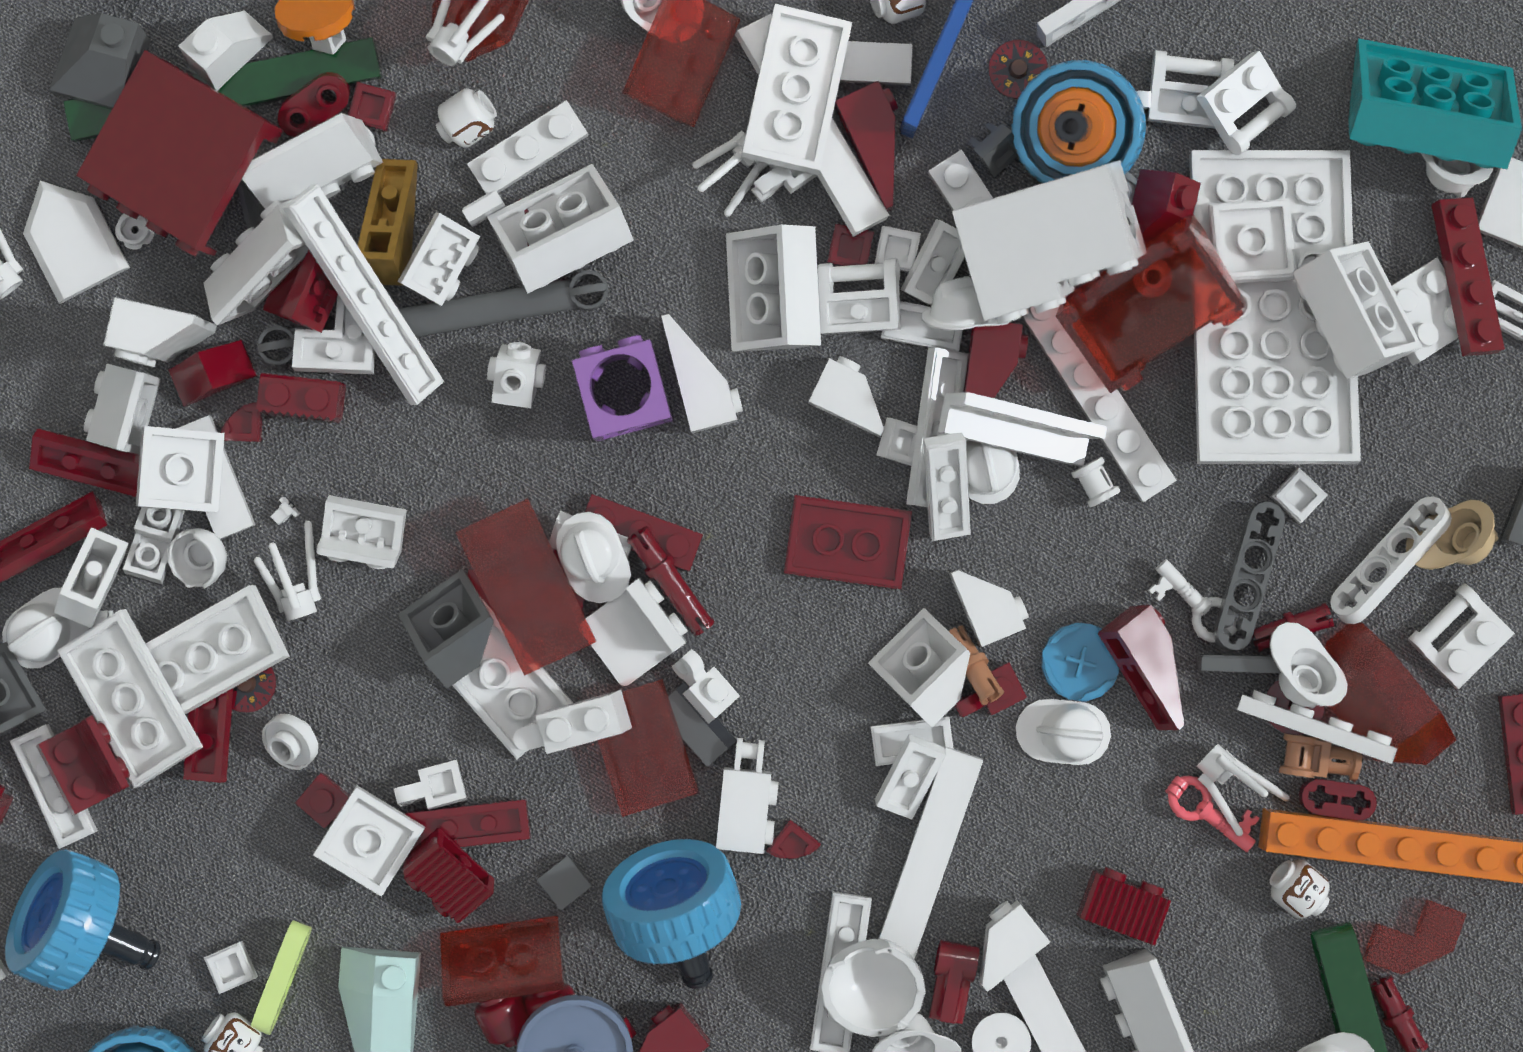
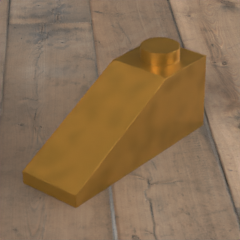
(389, 219)

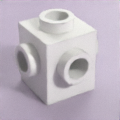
(516, 374)

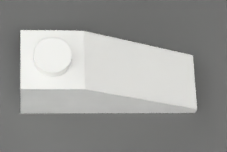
(702, 386)

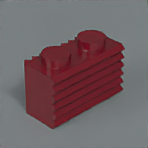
(301, 397)
(447, 876)
(1124, 906)

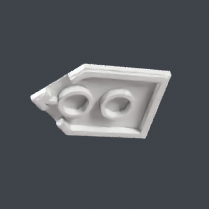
(71, 241)

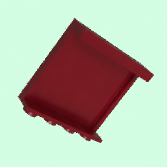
(174, 152)

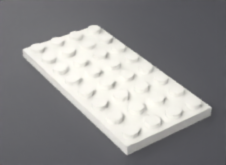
(1270, 376)

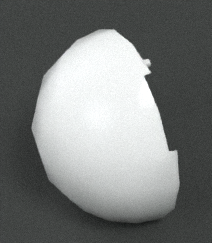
(873, 988)

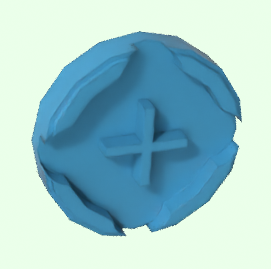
(1078, 663)

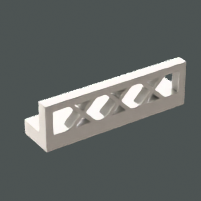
(1018, 427)

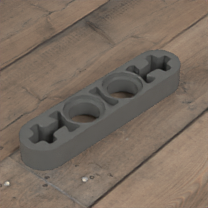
(1254, 578)

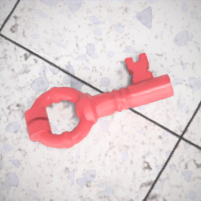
(1206, 811)

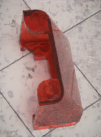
(1150, 308)

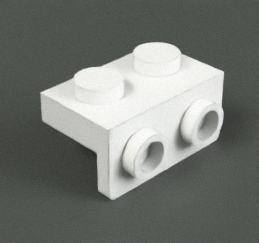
(362, 532)

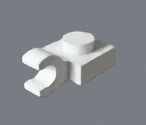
(770, 182)
(708, 691)
(438, 786)

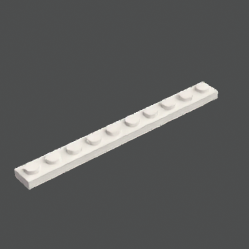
(1124, 434)

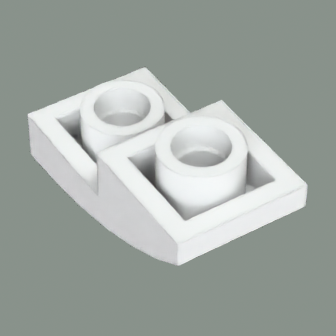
(151, 543)

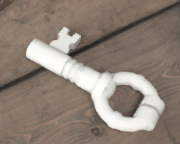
(1200, 605)

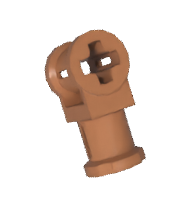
(1312, 757)

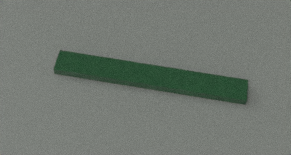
(257, 81)

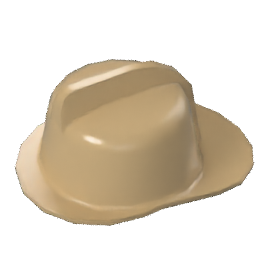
(1465, 540)

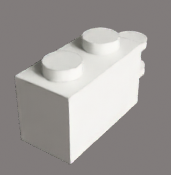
(575, 724)
(745, 803)

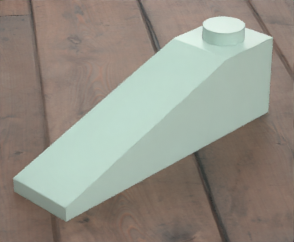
(380, 998)

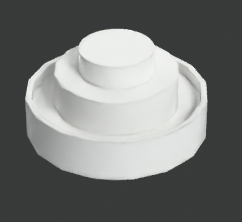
(290, 741)

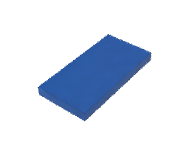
(935, 67)

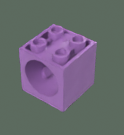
(654, 406)

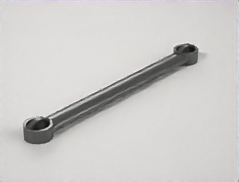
(472, 311)

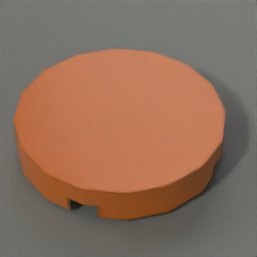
(313, 18)

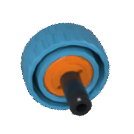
(1077, 120)

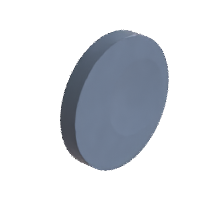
(574, 1025)

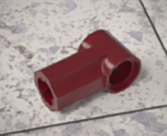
(954, 970)

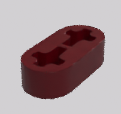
(1336, 808)

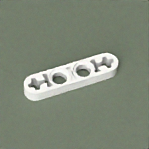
(1396, 563)

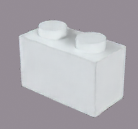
(91, 577)

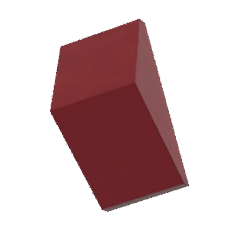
(212, 372)

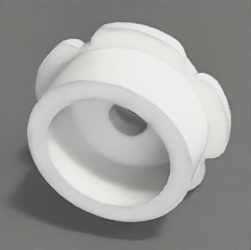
(124, 232)

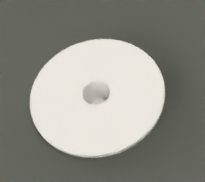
(1001, 1034)

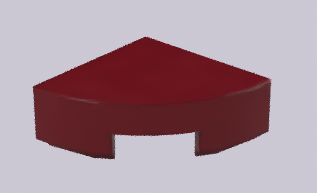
(244, 425)
(793, 842)

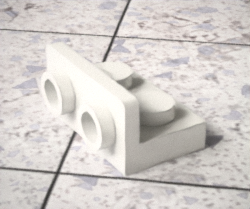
(440, 259)

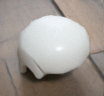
(197, 557)

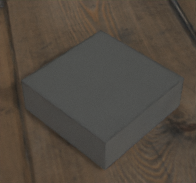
(564, 882)

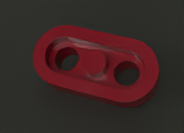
(312, 105)

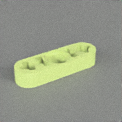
(281, 977)

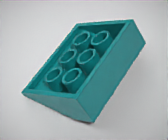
(1434, 104)

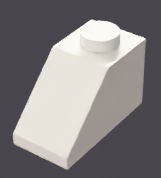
(223, 46)
(847, 396)
(989, 608)
(1008, 943)

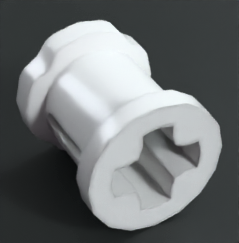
(1095, 482)

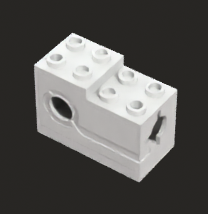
(1047, 240)

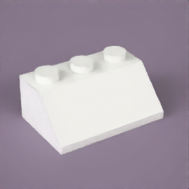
(321, 156)
(564, 228)
(255, 267)
(773, 288)
(1356, 309)
(153, 333)
(1144, 1004)

